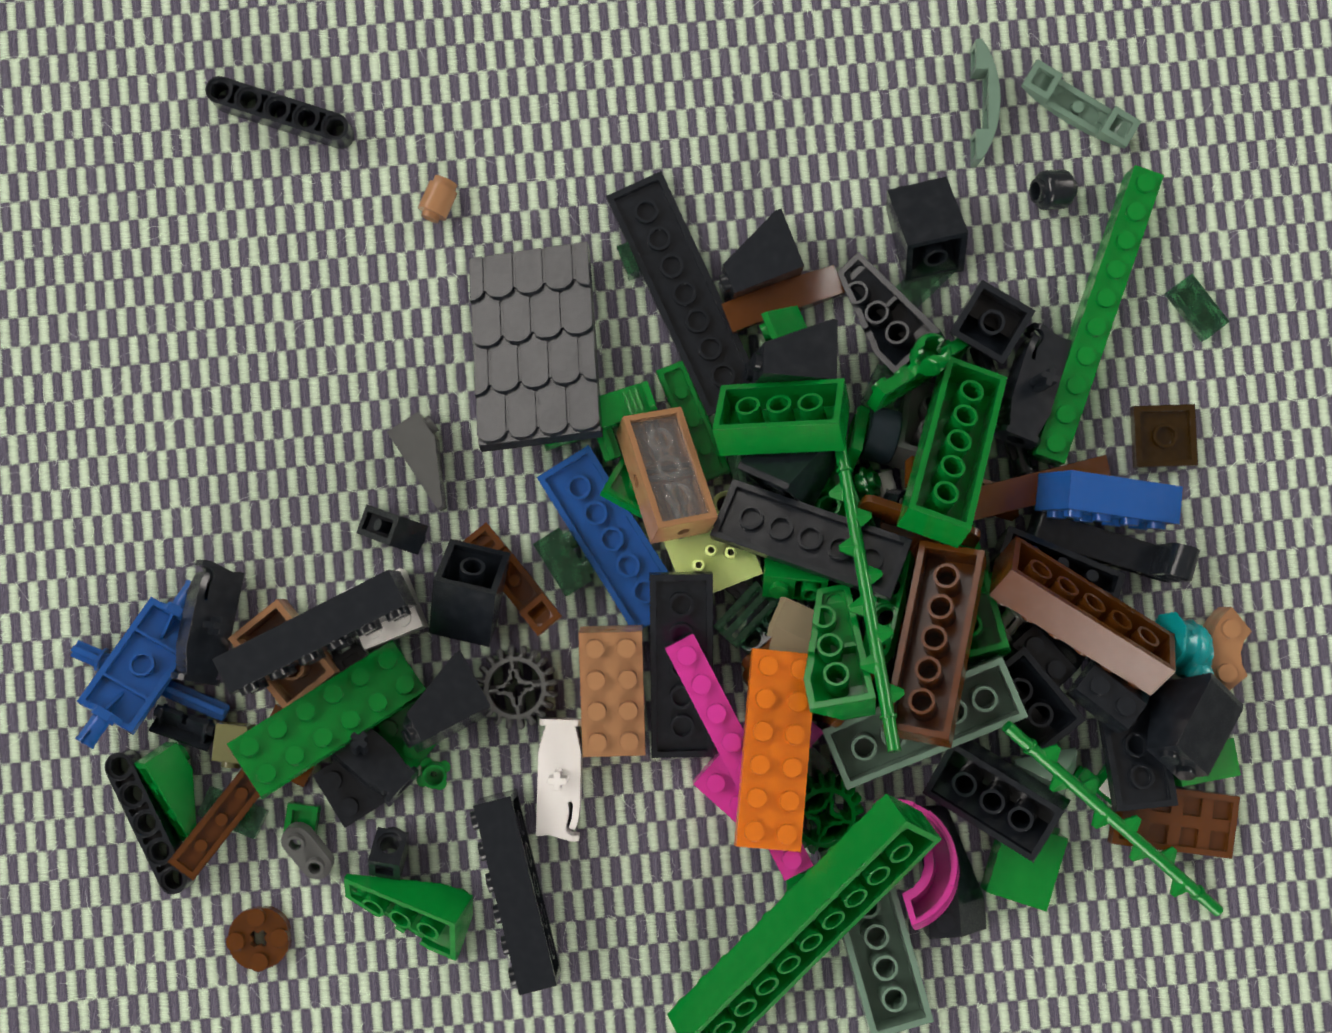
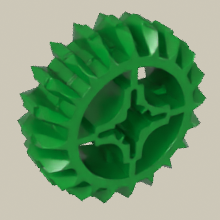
(840, 820)

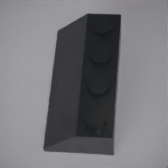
(996, 797)

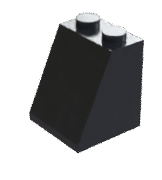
(926, 226)
(762, 259)
(796, 356)
(791, 474)
(468, 592)
(446, 706)
(1191, 724)

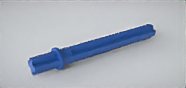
(174, 691)

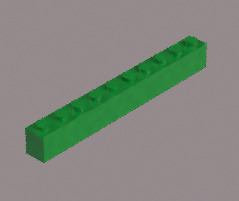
(1098, 311)

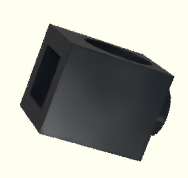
(388, 864)

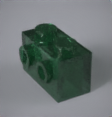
(563, 561)

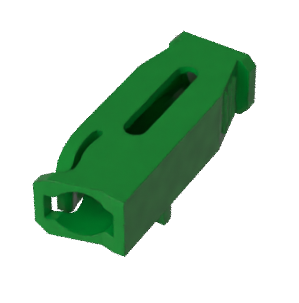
(614, 406)

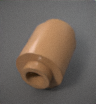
(438, 199)

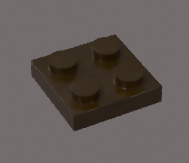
(1164, 436)

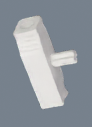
(559, 778)

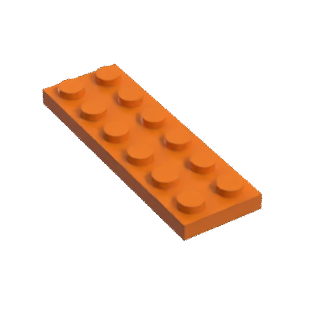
(774, 753)

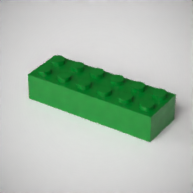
(952, 453)

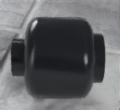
(1053, 189)

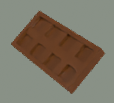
(1199, 824)

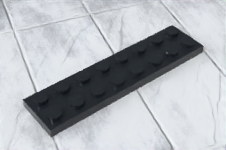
(680, 286)

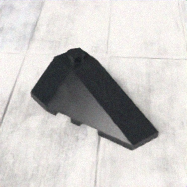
(884, 312)
(967, 909)

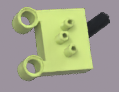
(727, 563)

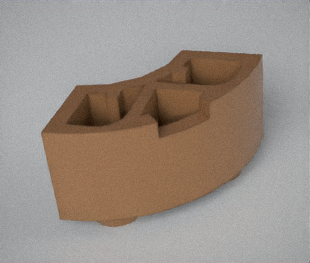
(1228, 638)

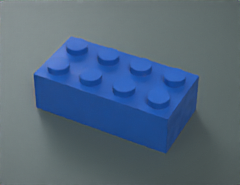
(1108, 500)

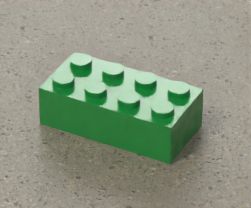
(782, 417)

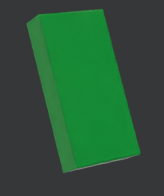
(857, 434)

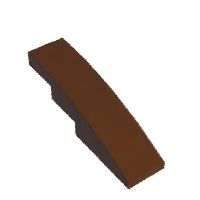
(801, 290)

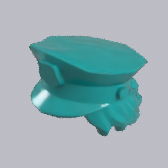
(1192, 645)

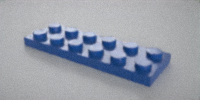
(604, 533)

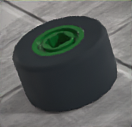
(882, 435)

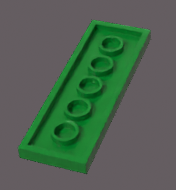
(326, 718)

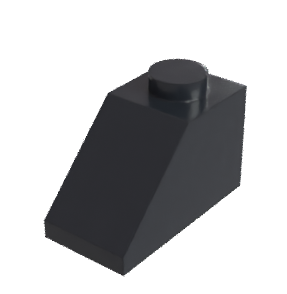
(392, 529)

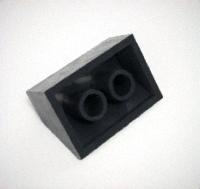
(1048, 708)

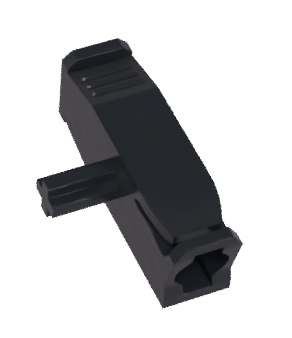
(1032, 387)
(207, 622)
(376, 765)

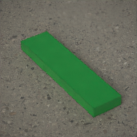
(681, 393)

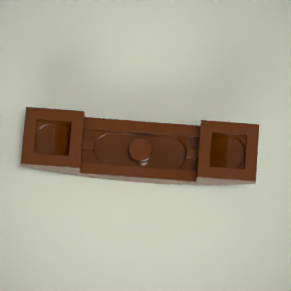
(520, 585)

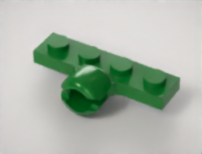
(927, 360)

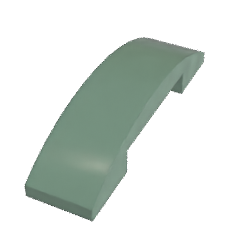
(984, 68)
(1078, 108)

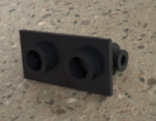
(183, 728)

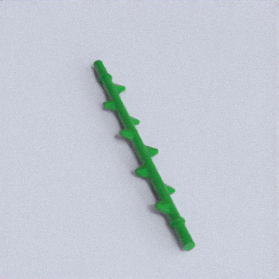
(865, 604)
(1104, 815)

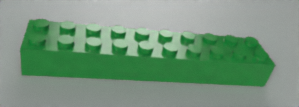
(807, 920)

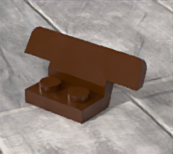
(889, 514)

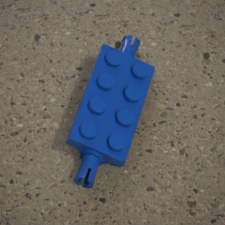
(134, 671)

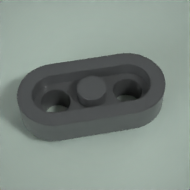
(309, 851)

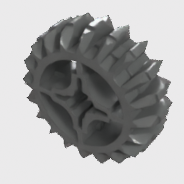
(515, 672)

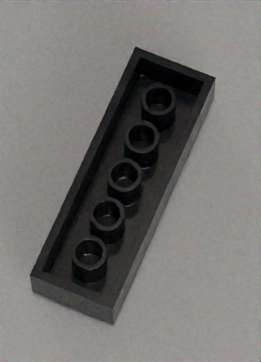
(312, 633)
(517, 892)

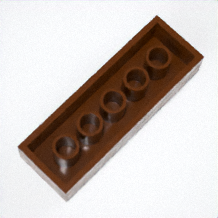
(1083, 616)
(937, 641)

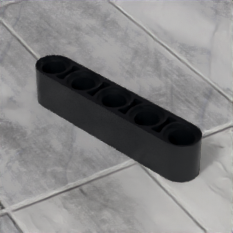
(269, 103)
(136, 814)

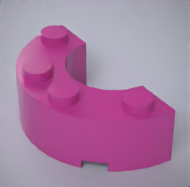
(939, 877)

